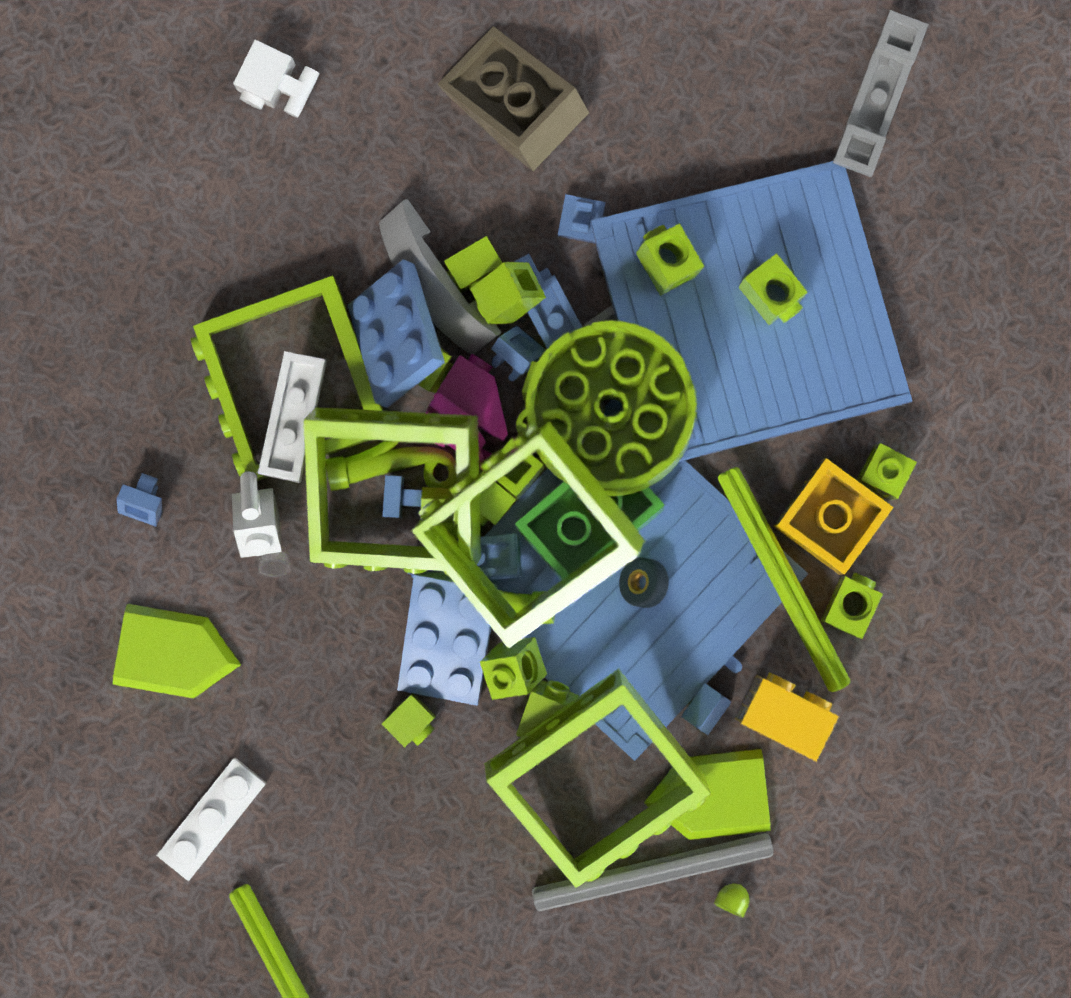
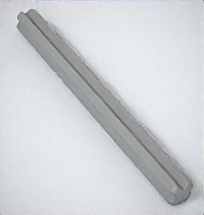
(655, 872)

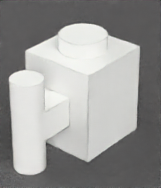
(267, 76)
(255, 519)

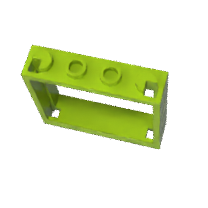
(218, 384)
(391, 427)
(472, 581)
(560, 730)

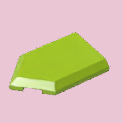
(170, 652)
(736, 799)

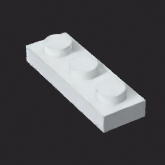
(294, 400)
(211, 819)

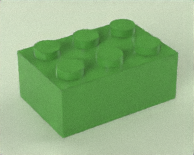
(570, 534)

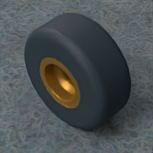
(655, 587)

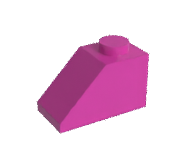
(476, 393)

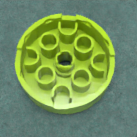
(623, 365)

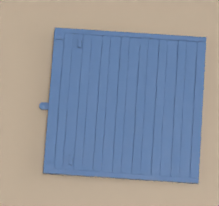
(752, 376)
(671, 649)

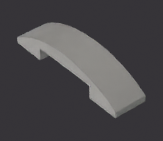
(879, 93)
(449, 310)

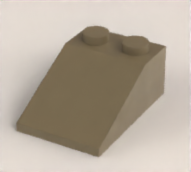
(514, 98)

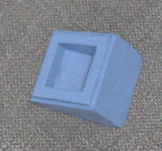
(706, 709)

